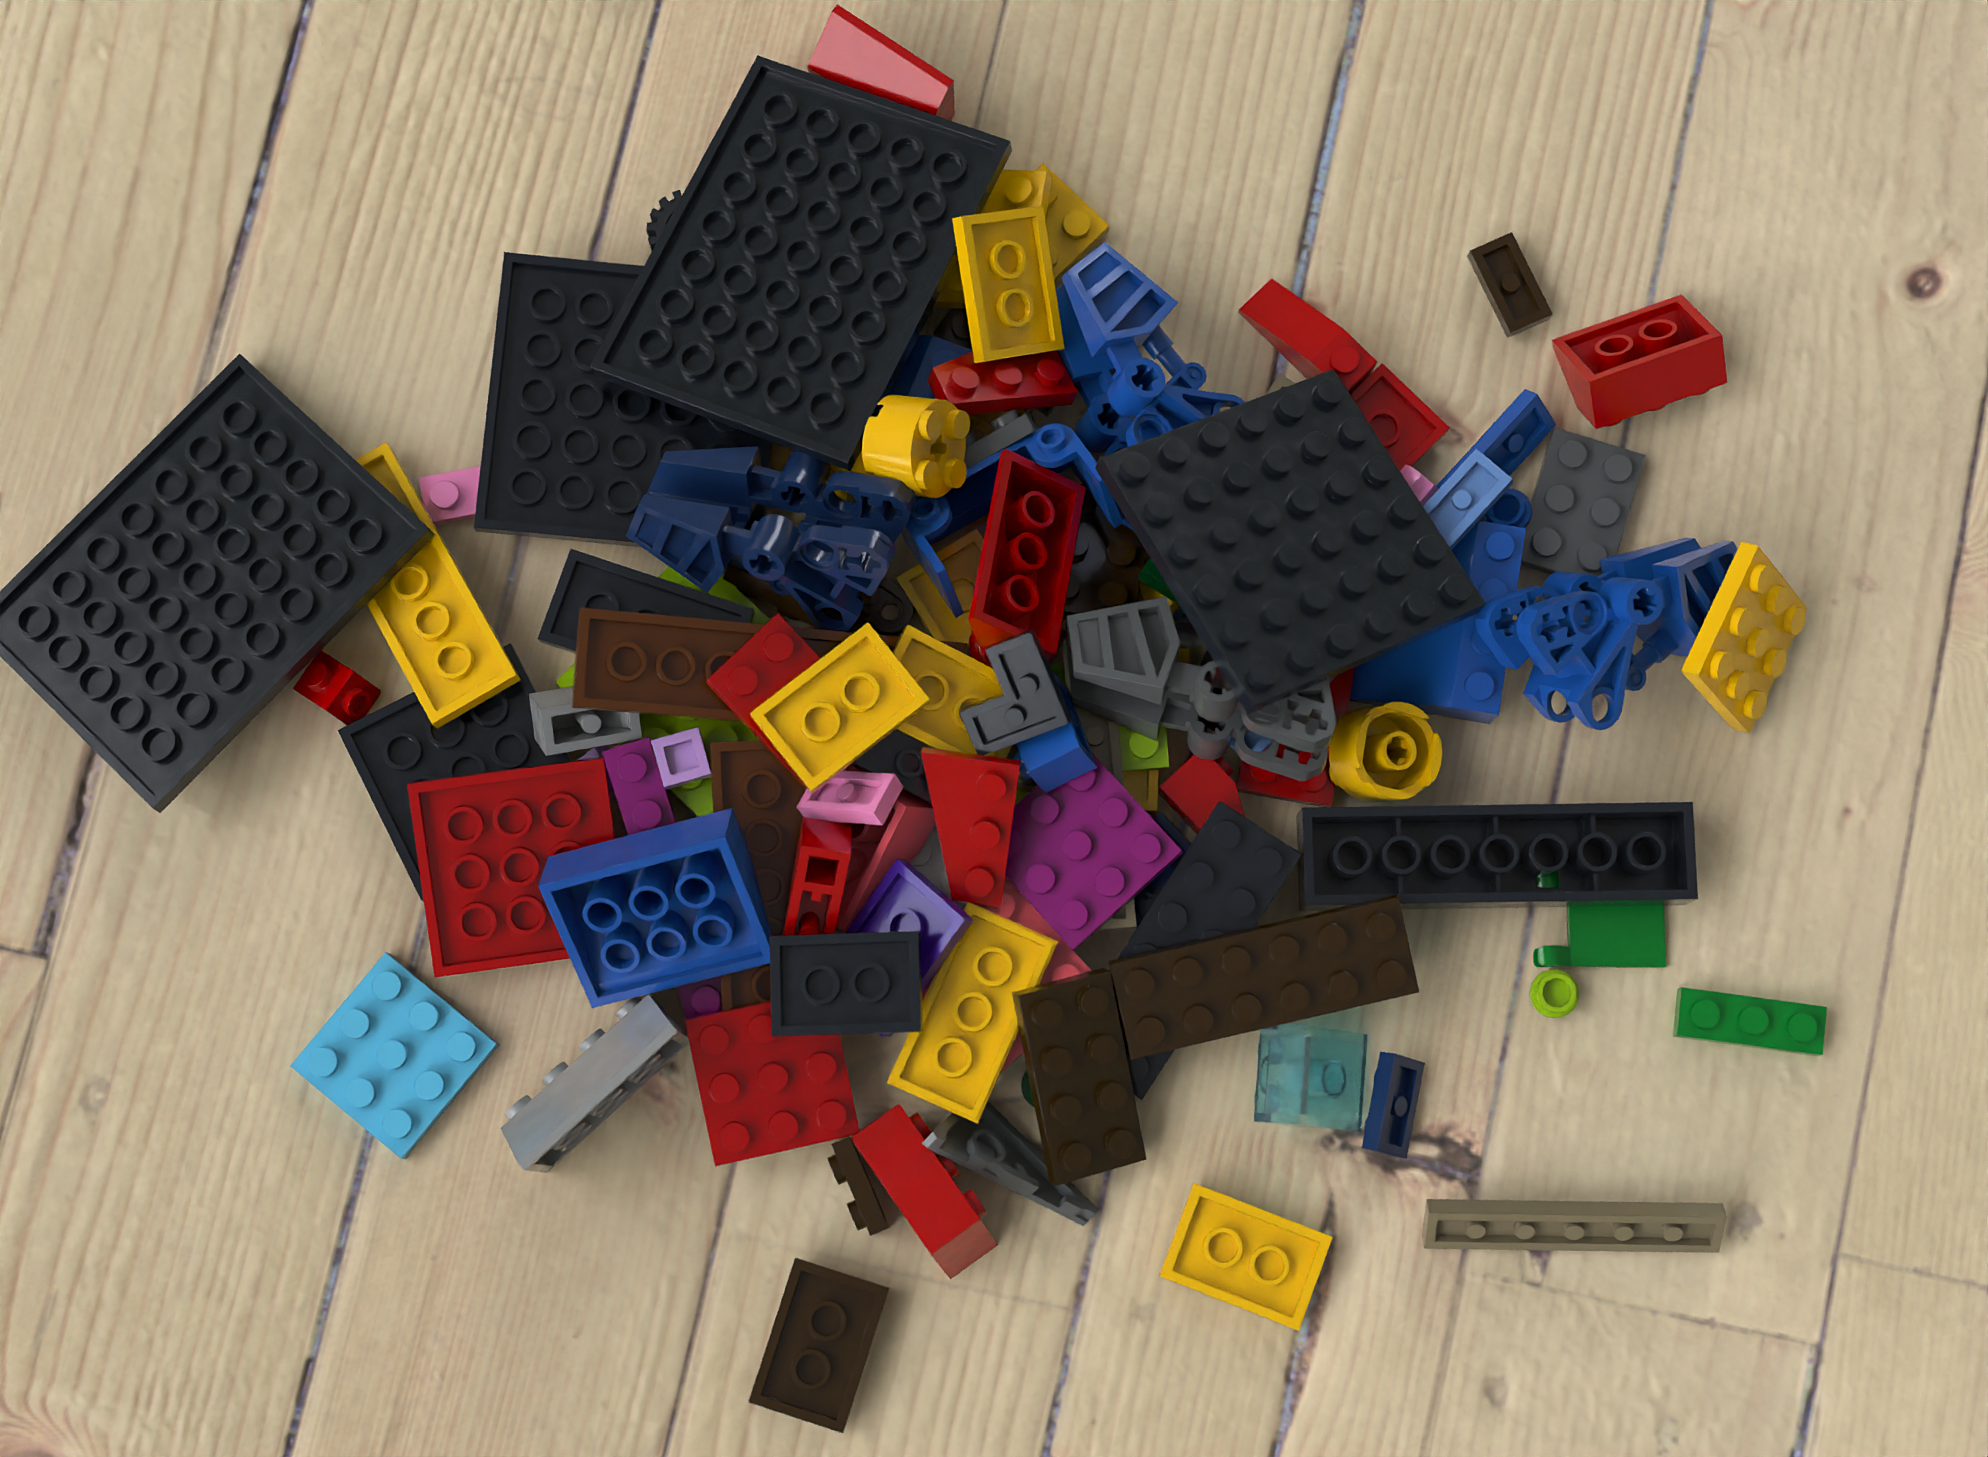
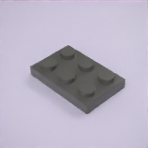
(1579, 504)

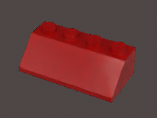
(1026, 554)

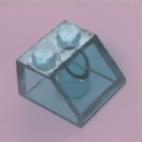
(1310, 1077)

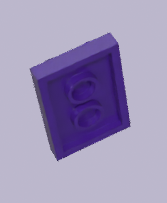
(913, 903)

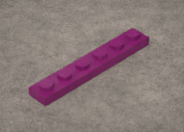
(645, 807)

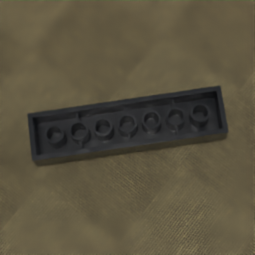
(1495, 853)

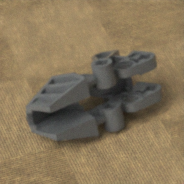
(1130, 673)

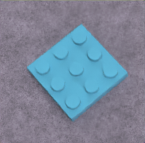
(394, 1055)

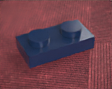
(1393, 1105)

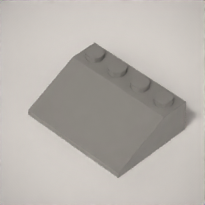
(594, 1085)

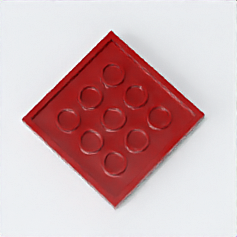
(485, 851)

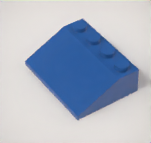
(1452, 668)
(658, 908)

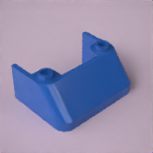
(936, 518)

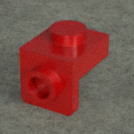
(337, 689)

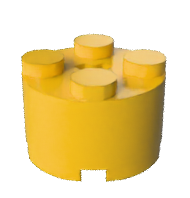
(918, 444)
(1384, 752)

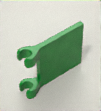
(1607, 936)

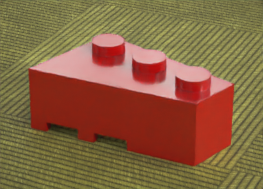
(926, 1190)

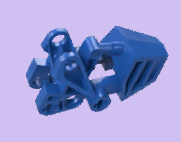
(1104, 319)
(1647, 593)

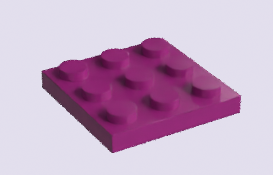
(1084, 852)

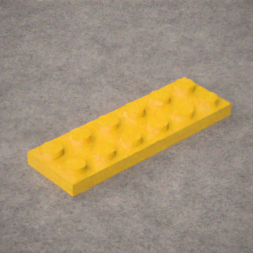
(434, 616)

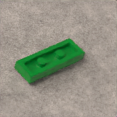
(1749, 1021)

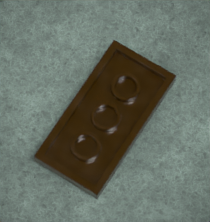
(1079, 1076)

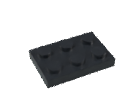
(846, 984)

